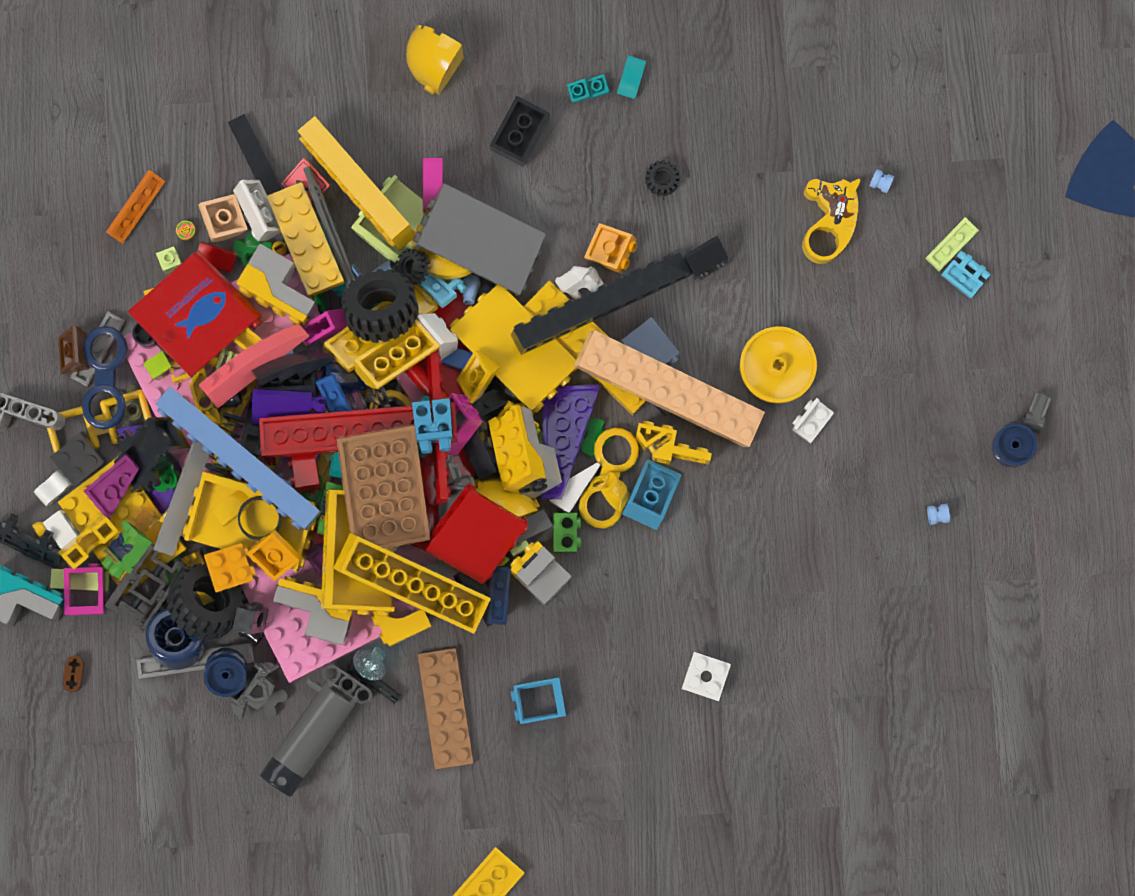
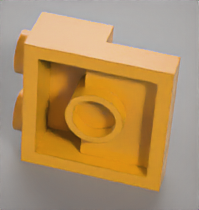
(611, 248)
(274, 555)
(229, 567)

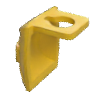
(612, 489)

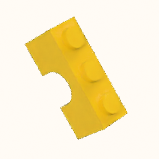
(96, 533)

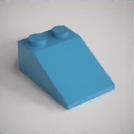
(651, 494)

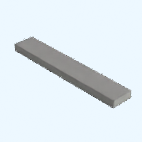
(182, 500)
(150, 668)

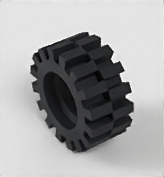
(662, 167)
(420, 265)

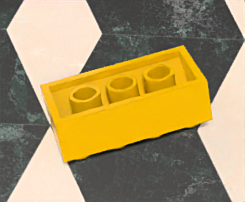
(394, 357)

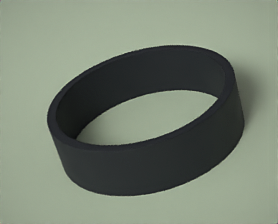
(239, 513)

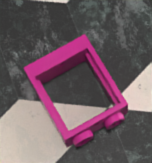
(469, 426)
(85, 610)

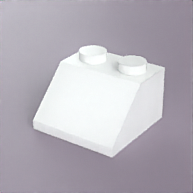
(437, 329)

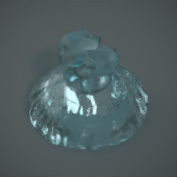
(371, 663)

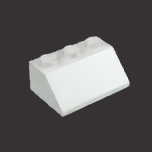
(256, 209)

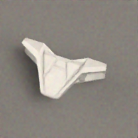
(579, 278)

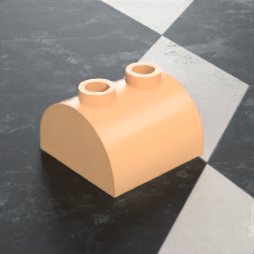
(223, 218)

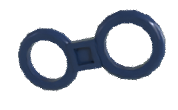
(104, 377)

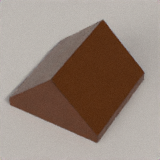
(71, 351)

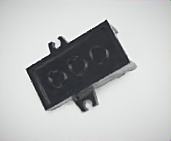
(153, 449)

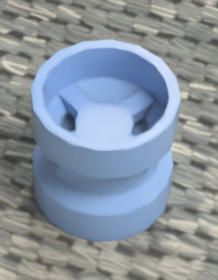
(881, 181)
(938, 514)

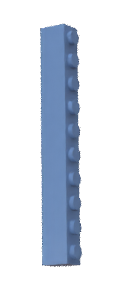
(238, 458)

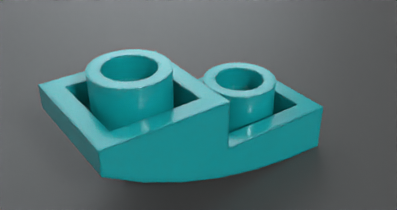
(631, 76)
(588, 89)

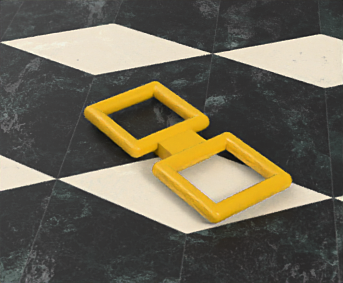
(94, 432)

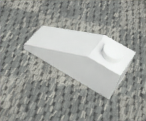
(575, 488)

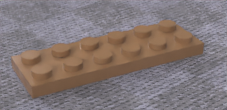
(445, 708)

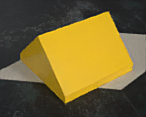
(477, 375)

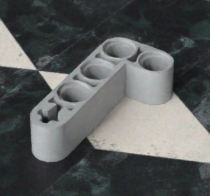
(28, 413)

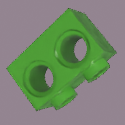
(561, 532)

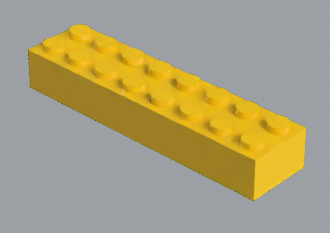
(356, 184)
(549, 297)
(411, 583)

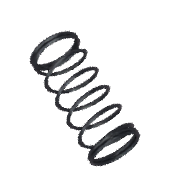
(384, 402)
(228, 416)

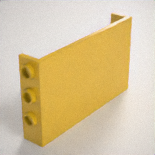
(489, 329)
(256, 520)
(338, 589)

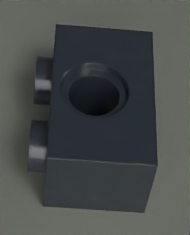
(250, 618)

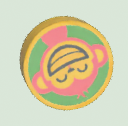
(185, 230)

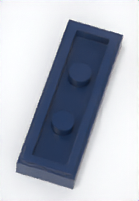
(499, 596)

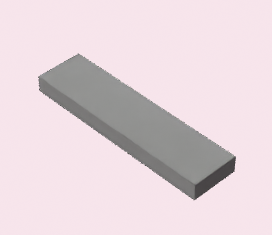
(99, 348)

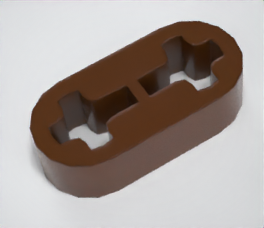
(69, 672)

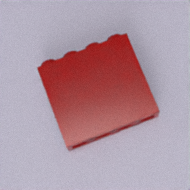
(475, 534)

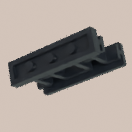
(134, 578)

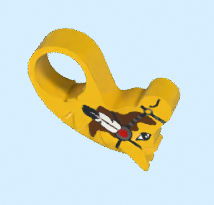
(841, 209)

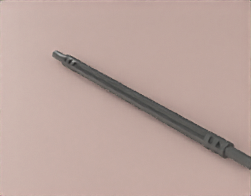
(329, 227)

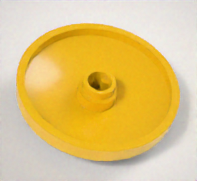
(778, 365)

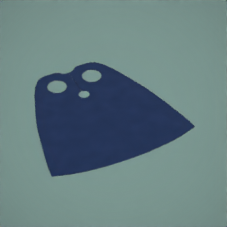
(1106, 173)

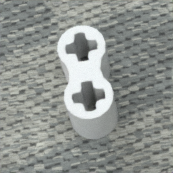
(53, 488)

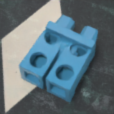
(433, 431)

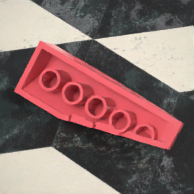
(238, 371)

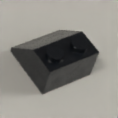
(706, 258)

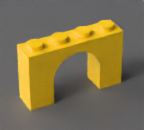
(401, 629)

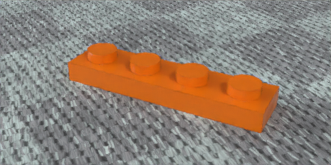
(135, 206)

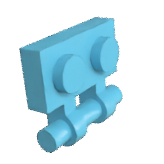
(963, 279)
(440, 291)

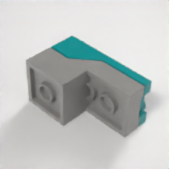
(19, 592)

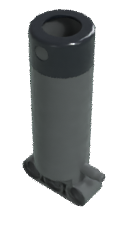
(313, 730)

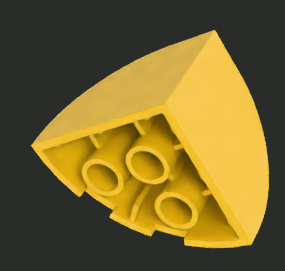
(432, 58)
(513, 502)

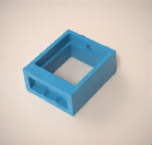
(515, 695)

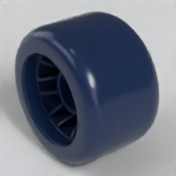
(160, 637)

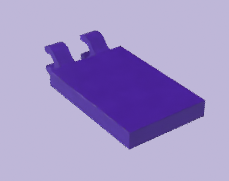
(284, 403)

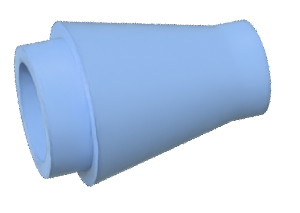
(472, 283)

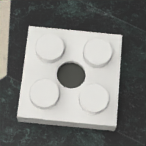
(706, 676)

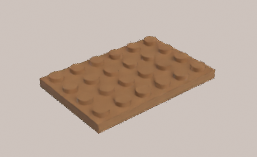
(384, 486)

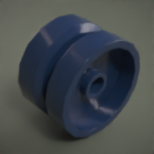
(1004, 451)
(225, 672)

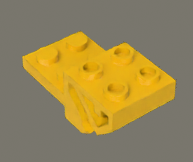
(649, 435)

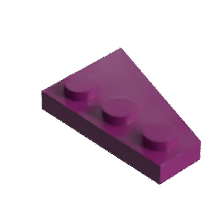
(112, 485)

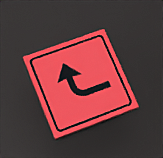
(298, 176)

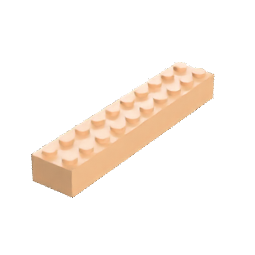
(669, 388)

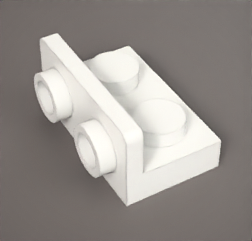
(812, 421)

